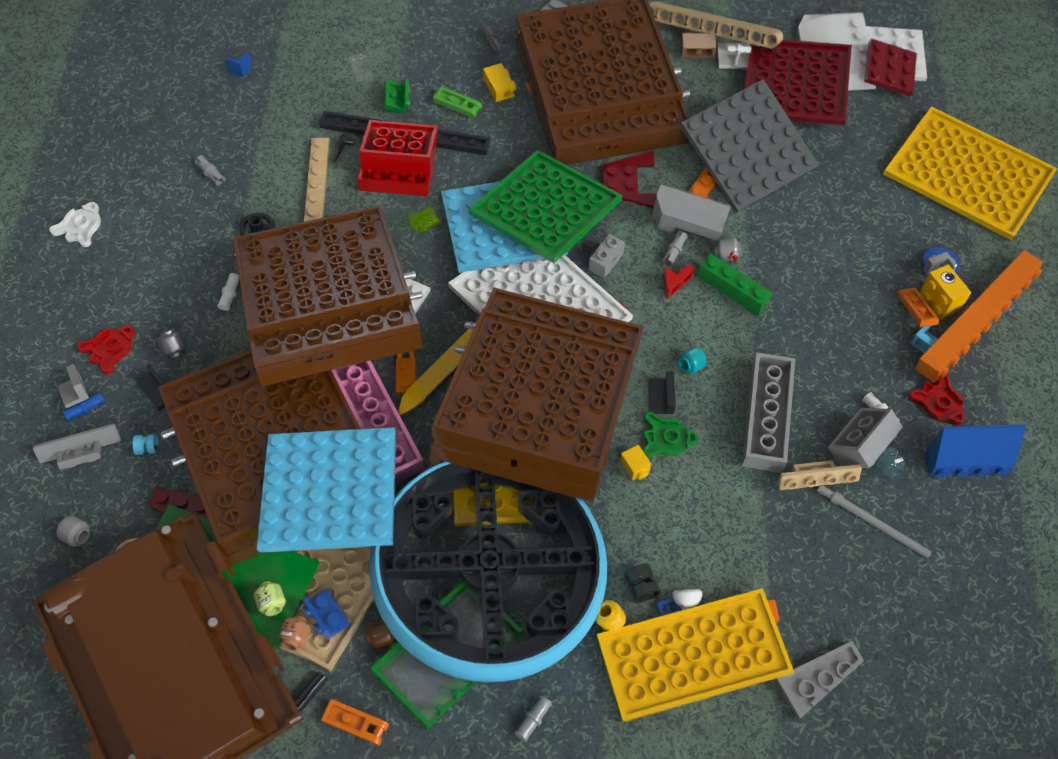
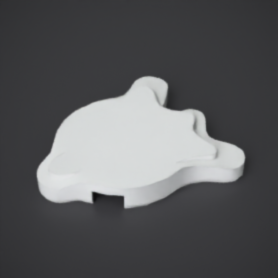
(79, 224)

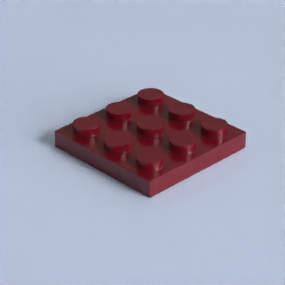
(890, 67)

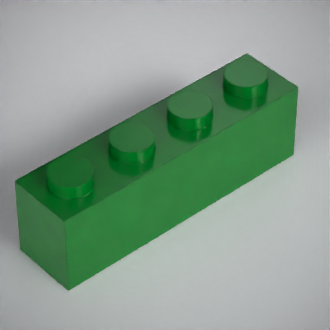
(734, 284)

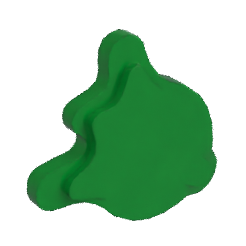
(667, 436)

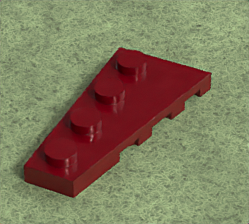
(164, 497)

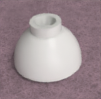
(687, 598)

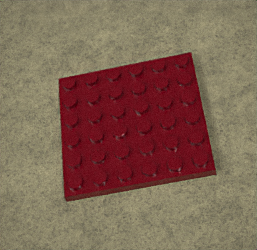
(804, 78)

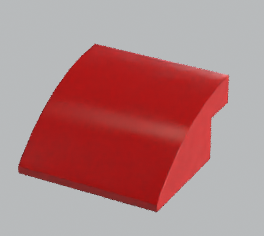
(397, 158)

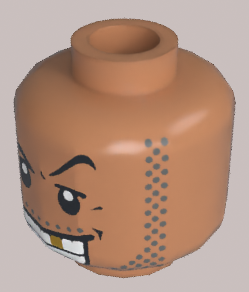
(294, 632)

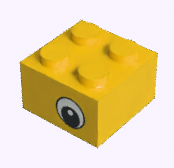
(945, 292)

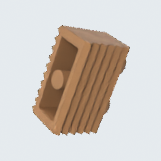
(698, 45)

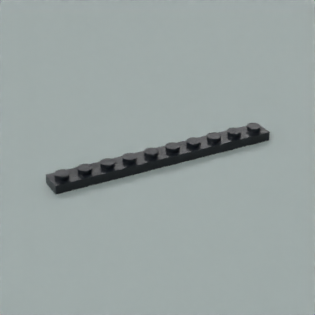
(445, 139)

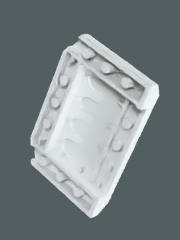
(841, 29)

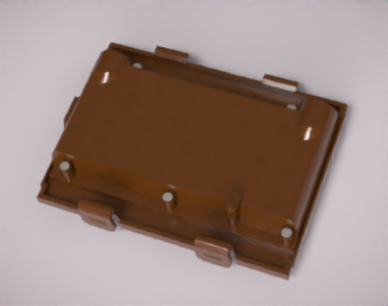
(165, 652)

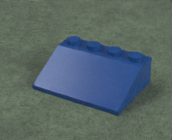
(975, 450)

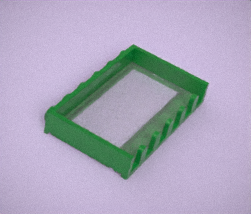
(423, 689)

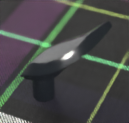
(342, 141)

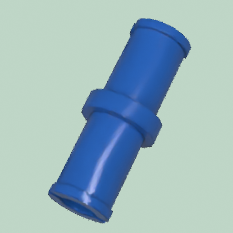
(83, 407)

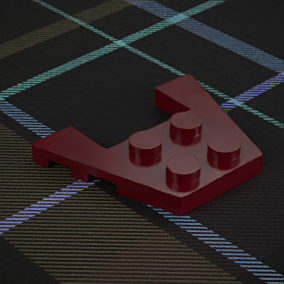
(623, 178)

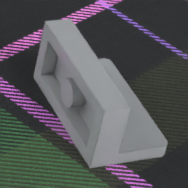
(74, 389)

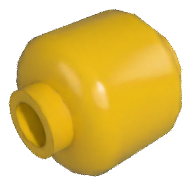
(610, 616)

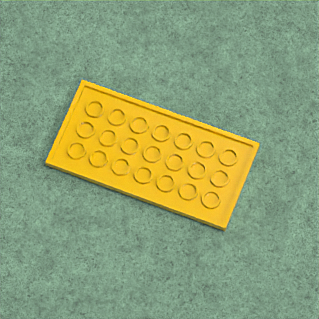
(693, 654)

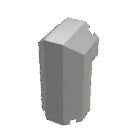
(689, 212)

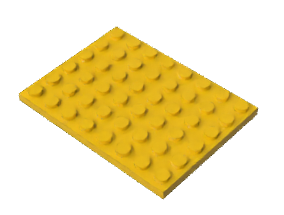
(971, 172)

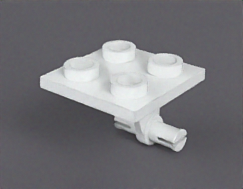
(733, 55)

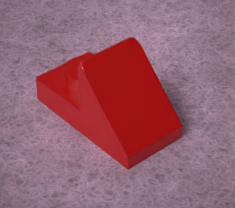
(674, 282)

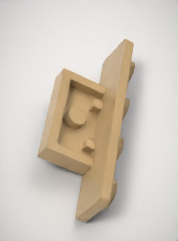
(818, 474)

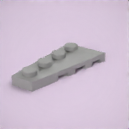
(818, 677)

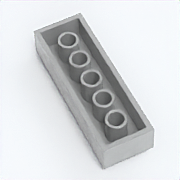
(769, 413)

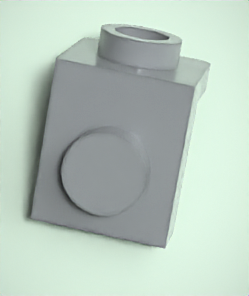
(935, 262)

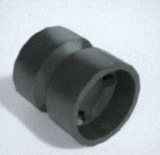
(643, 585)

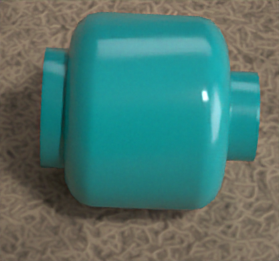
(692, 360)

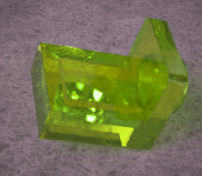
(424, 220)

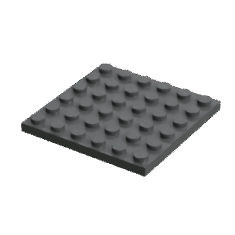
(749, 145)

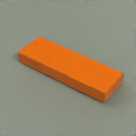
(918, 307)

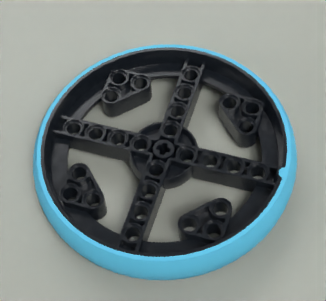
(437, 646)

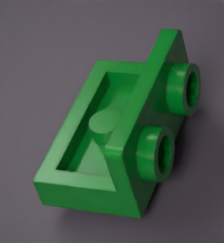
(396, 96)

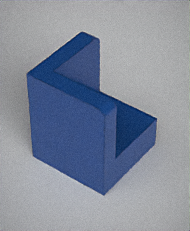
(239, 66)

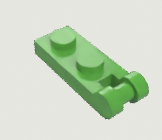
(457, 102)

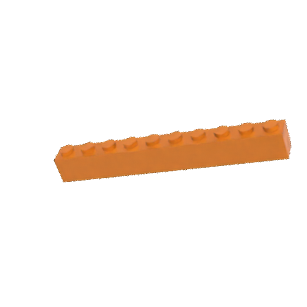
(978, 317)

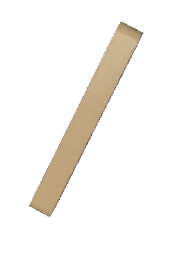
(718, 22)

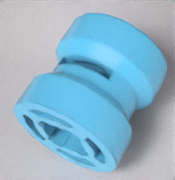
(145, 444)

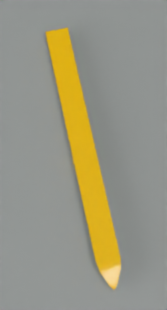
(433, 376)

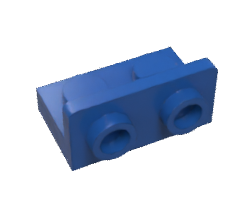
(326, 613)

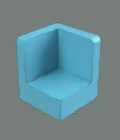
(923, 339)

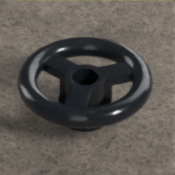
(256, 223)

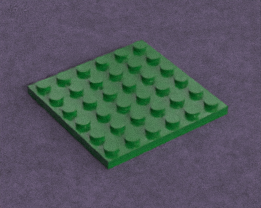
(545, 205)

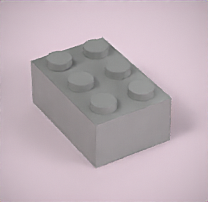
(865, 437)

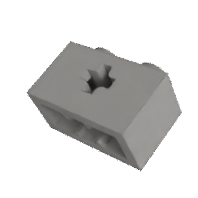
(606, 256)

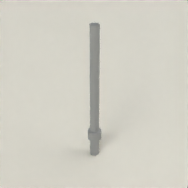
(837, 498)

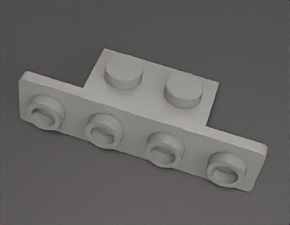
(77, 447)

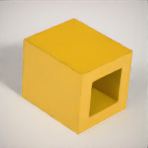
(635, 463)

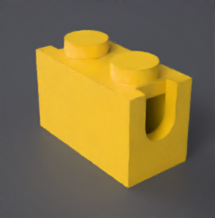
(499, 82)

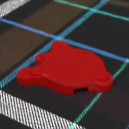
(108, 347)
(940, 401)

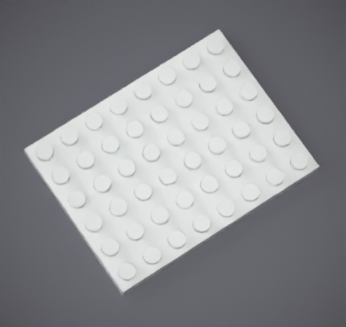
(541, 279)

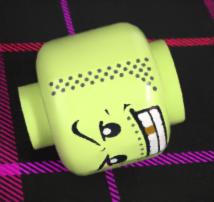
(269, 598)

